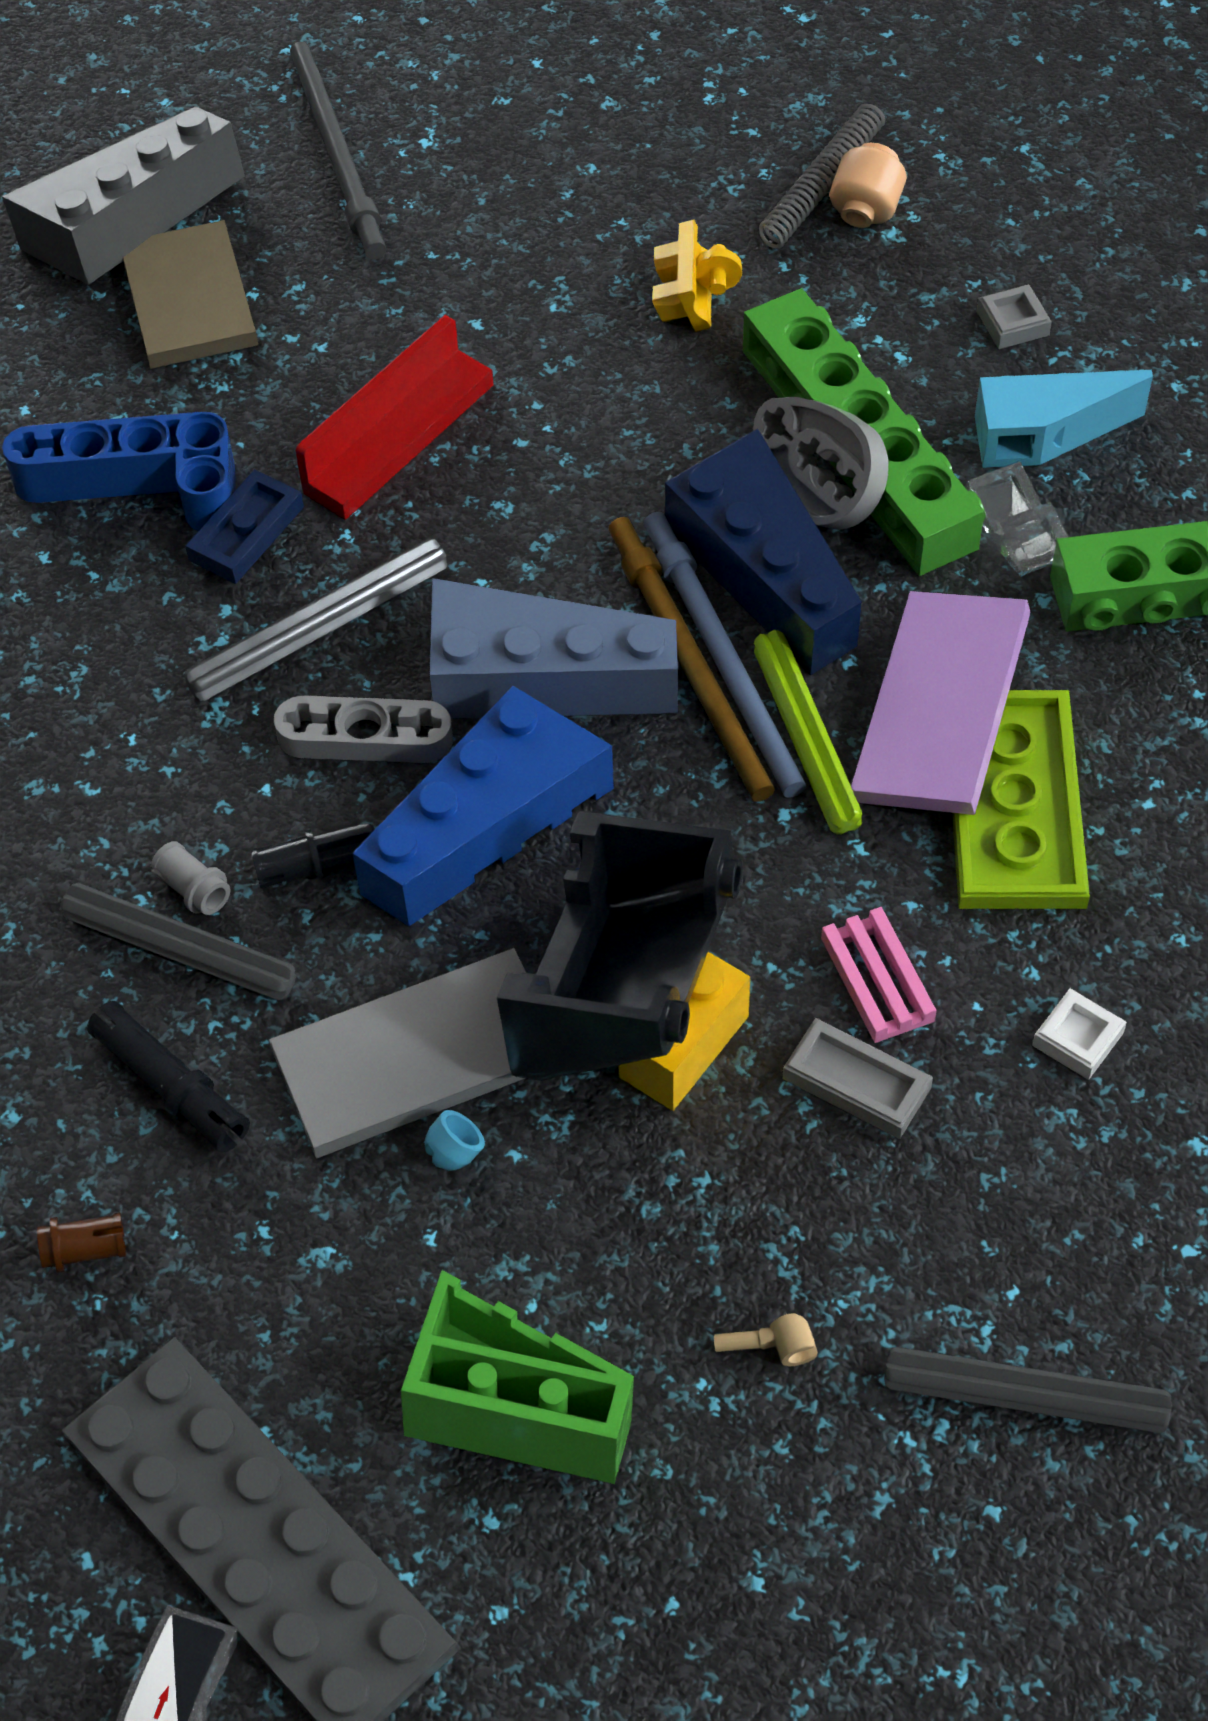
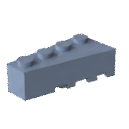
(552, 649)

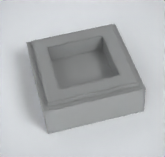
(1014, 316)

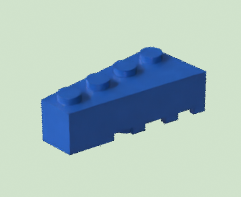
(479, 803)

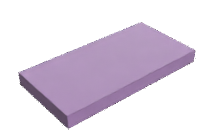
(941, 702)

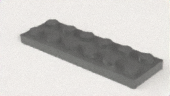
(259, 1541)

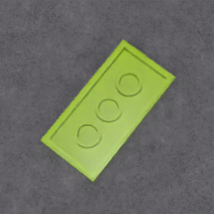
(1028, 826)

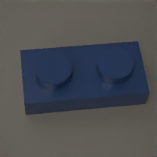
(244, 526)

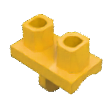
(694, 277)

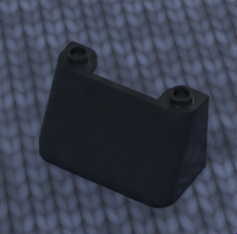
(623, 948)

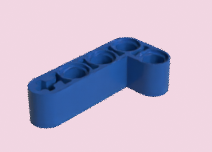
(126, 459)

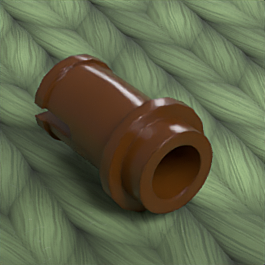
(80, 1241)

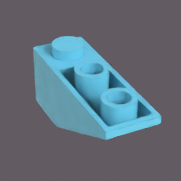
(1050, 414)

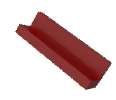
(390, 420)

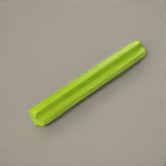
(808, 733)

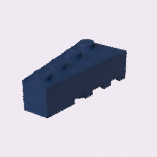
(765, 549)

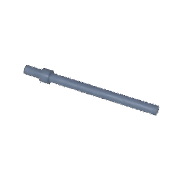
(679, 568)

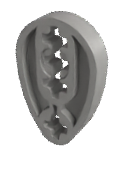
(839, 439)

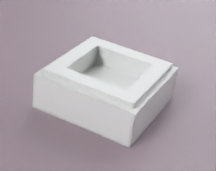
(1079, 1033)

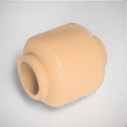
(868, 185)

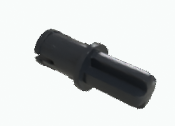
(307, 855)

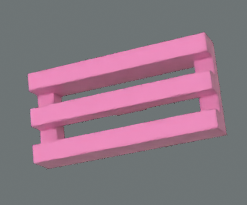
(859, 932)

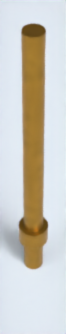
(645, 573)

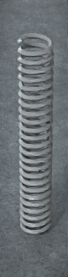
(825, 153)

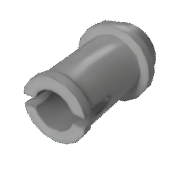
(203, 888)

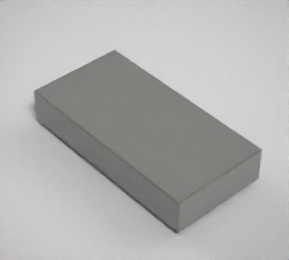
(857, 1078)

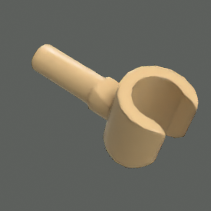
(788, 1333)

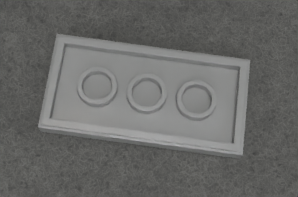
(399, 1056)

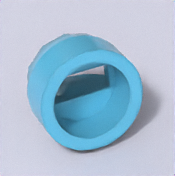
(453, 1141)

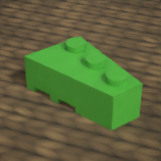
(513, 1391)

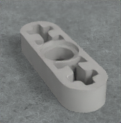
(345, 711)

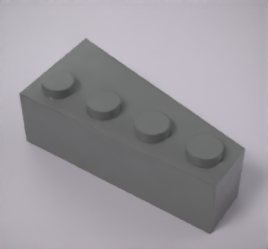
(124, 194)

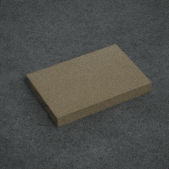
(189, 295)

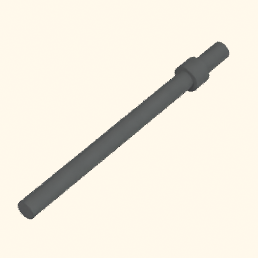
(360, 209)

